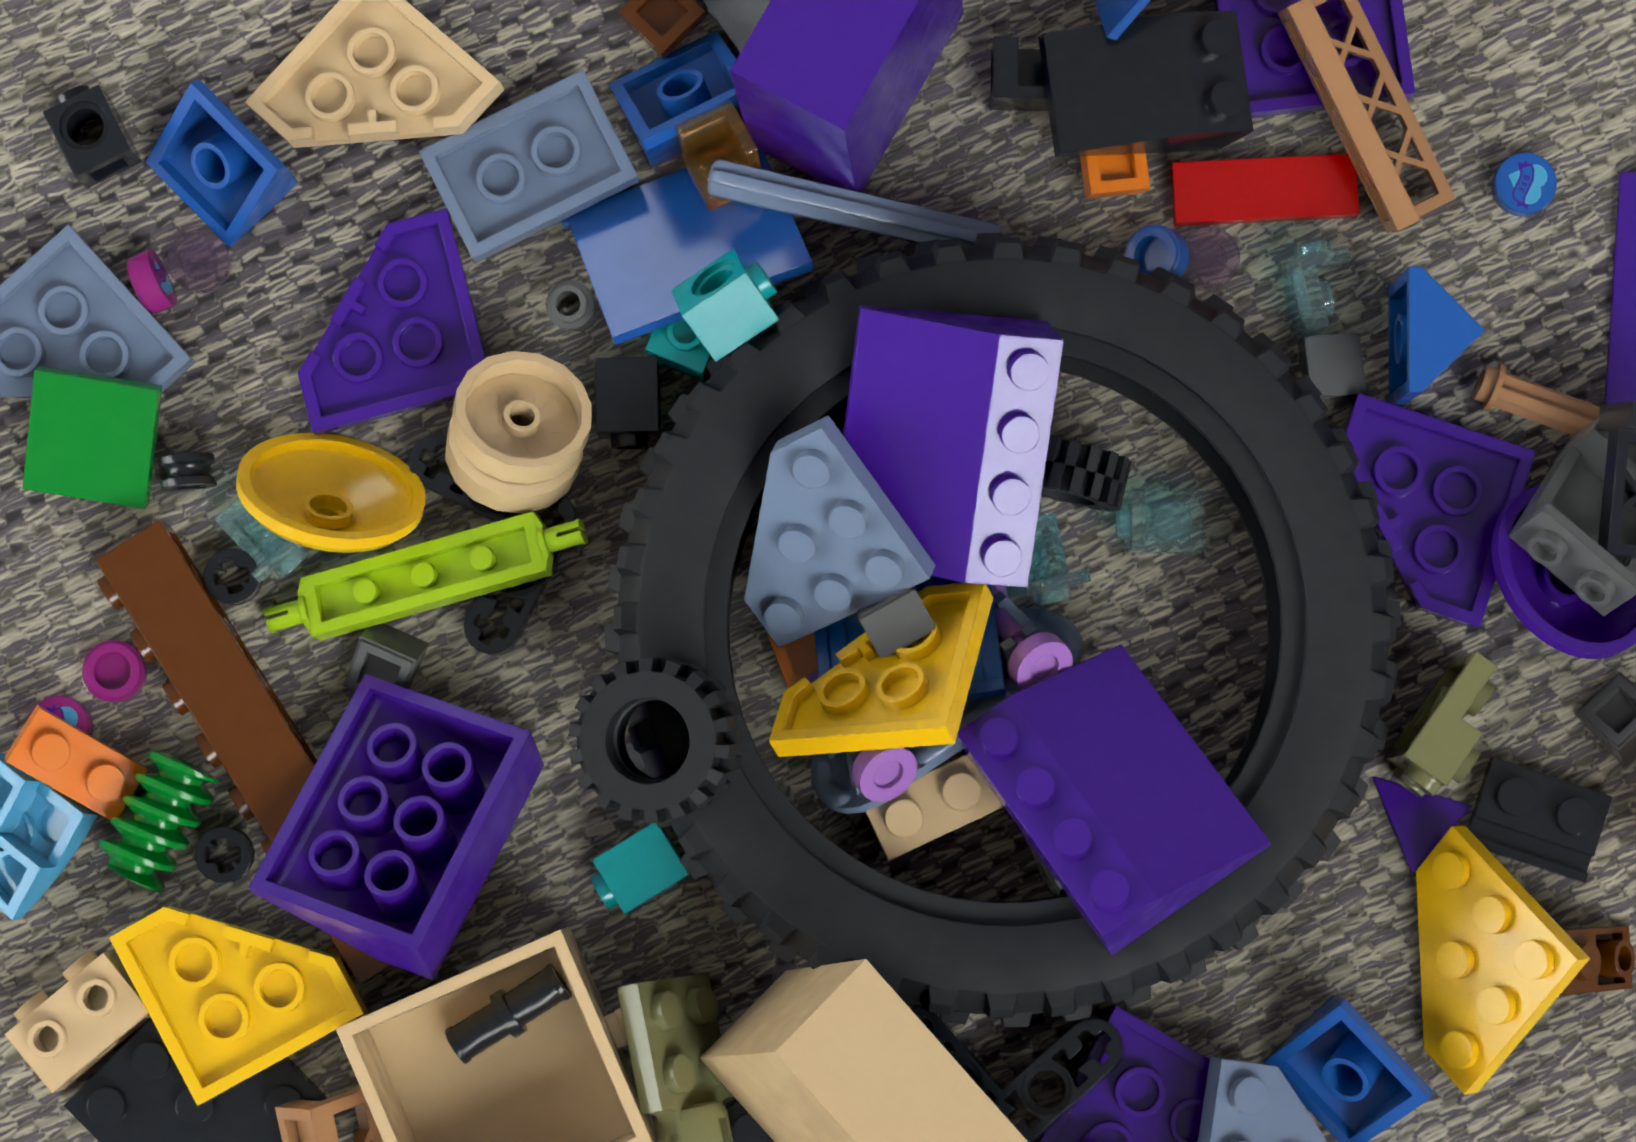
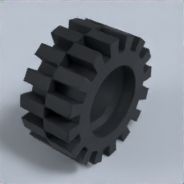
(1085, 475)

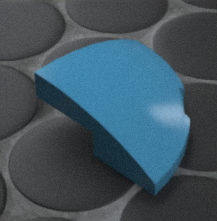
(36, 837)

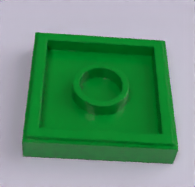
(92, 437)

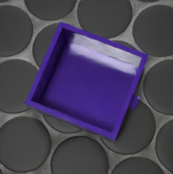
(836, 78)

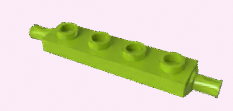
(426, 576)

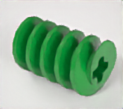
(157, 820)

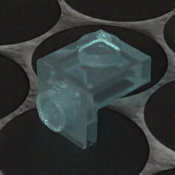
(266, 548)
(1048, 571)

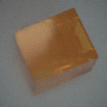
(711, 138)

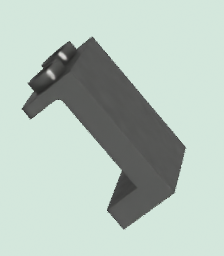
(1564, 523)

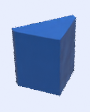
(674, 92)
(218, 165)
(1423, 333)
(1348, 1073)

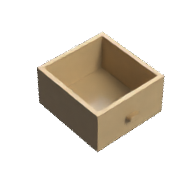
(849, 1062)
(547, 1085)

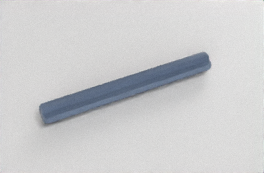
(841, 205)

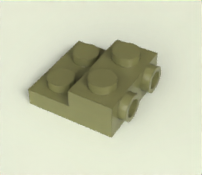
(1437, 740)

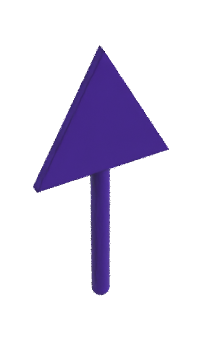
(1417, 820)

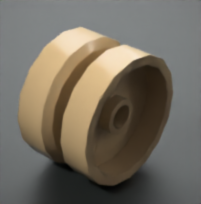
(518, 431)

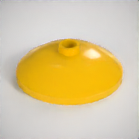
(330, 492)

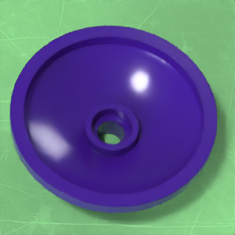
(1548, 604)

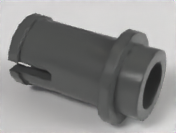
(562, 296)

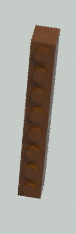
(218, 684)

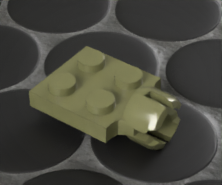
(667, 1033)

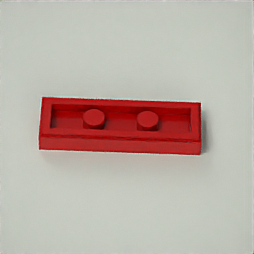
(1264, 190)

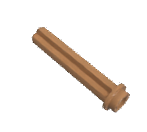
(1532, 401)

